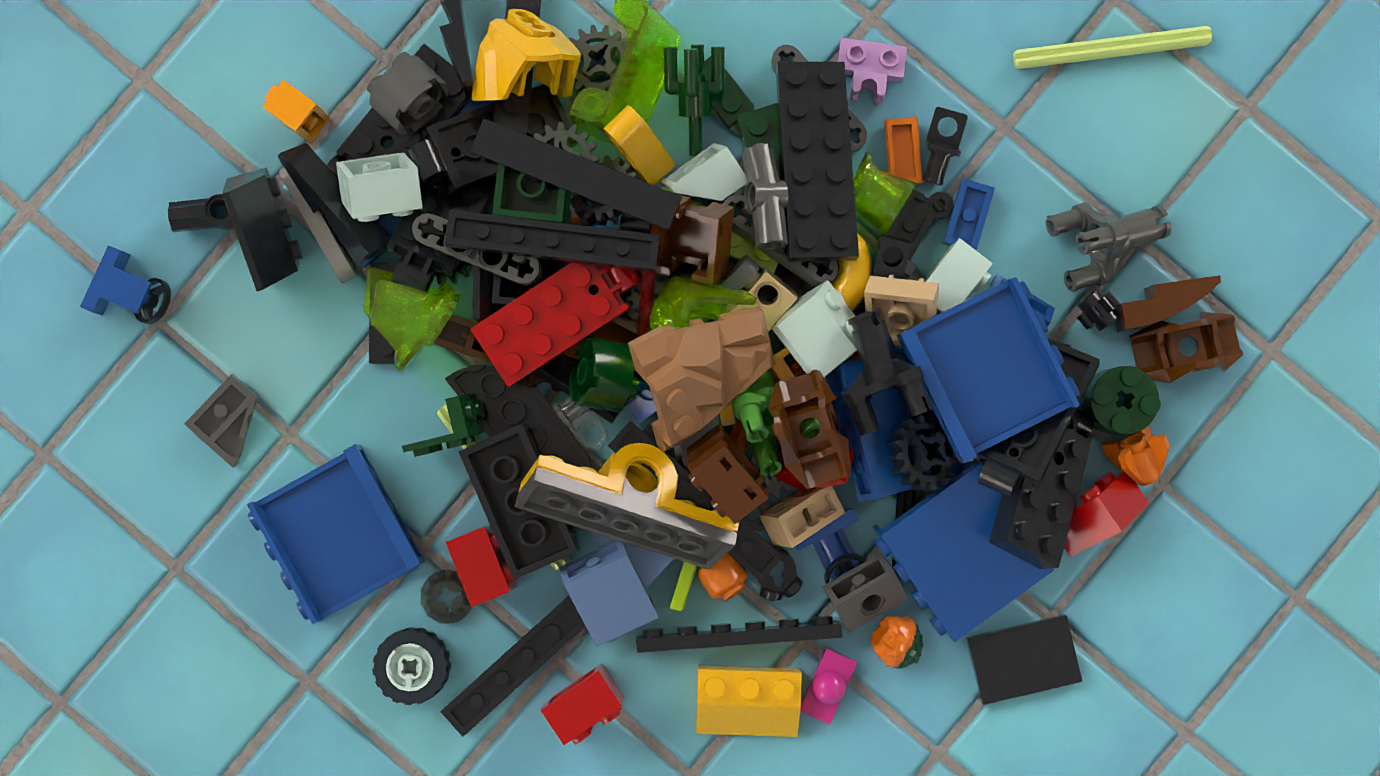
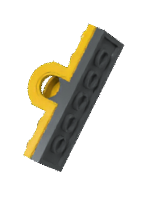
(629, 504)

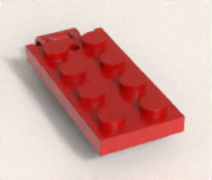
(553, 317)

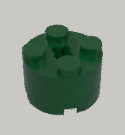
(603, 375)
(1139, 405)

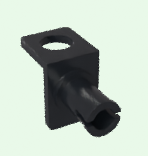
(942, 146)

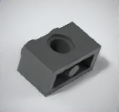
(865, 592)

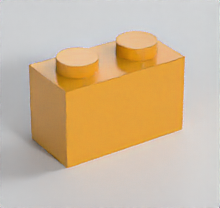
(295, 111)

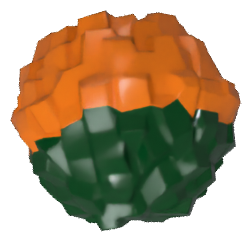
(897, 641)

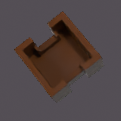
(697, 238)
(721, 473)

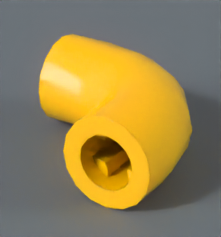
(854, 276)

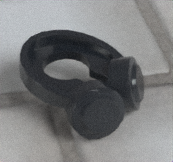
(791, 581)

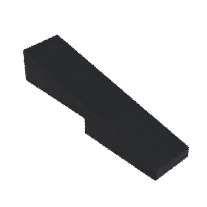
(456, 43)
(322, 193)

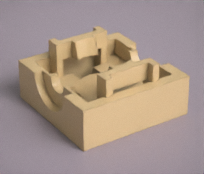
(900, 316)

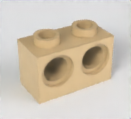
(772, 309)
(801, 515)

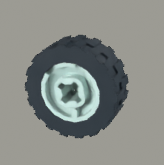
(411, 666)

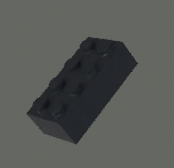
(496, 474)

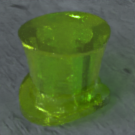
(879, 194)

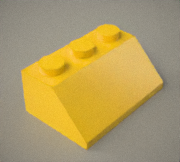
(748, 700)

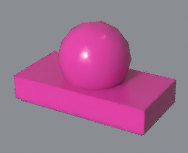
(827, 685)

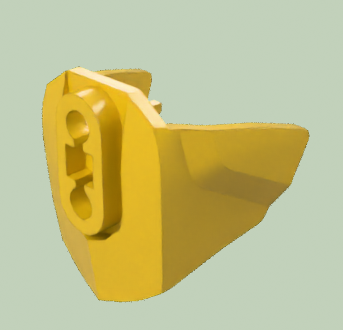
(514, 48)

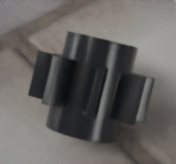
(1098, 310)

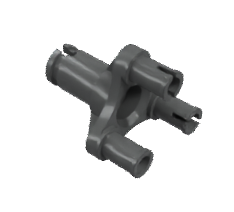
(1105, 239)

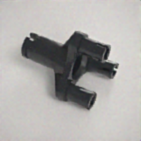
(882, 372)

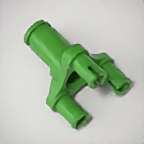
(757, 422)

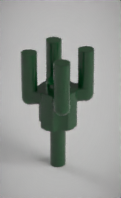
(694, 90)

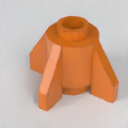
(1139, 455)

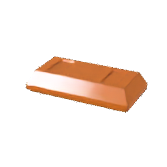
(903, 148)

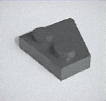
(225, 419)

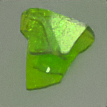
(690, 300)
(405, 314)

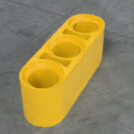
(639, 146)

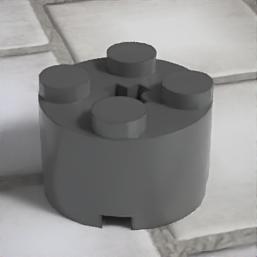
(407, 93)

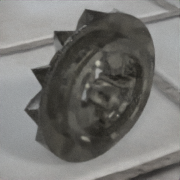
(439, 610)

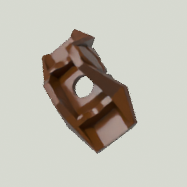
(1158, 351)
(814, 459)

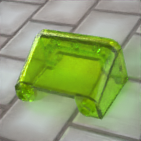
(638, 76)

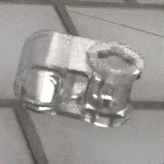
(578, 420)

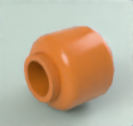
(724, 578)

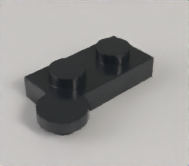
(917, 216)

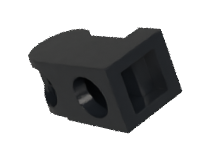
(891, 256)

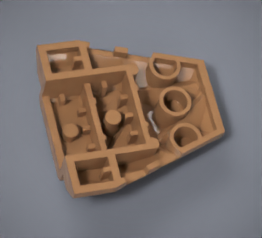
(700, 369)

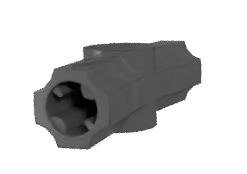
(765, 197)

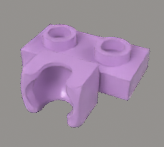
(871, 66)

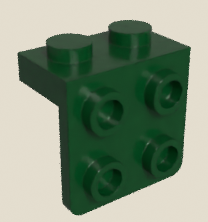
(465, 419)

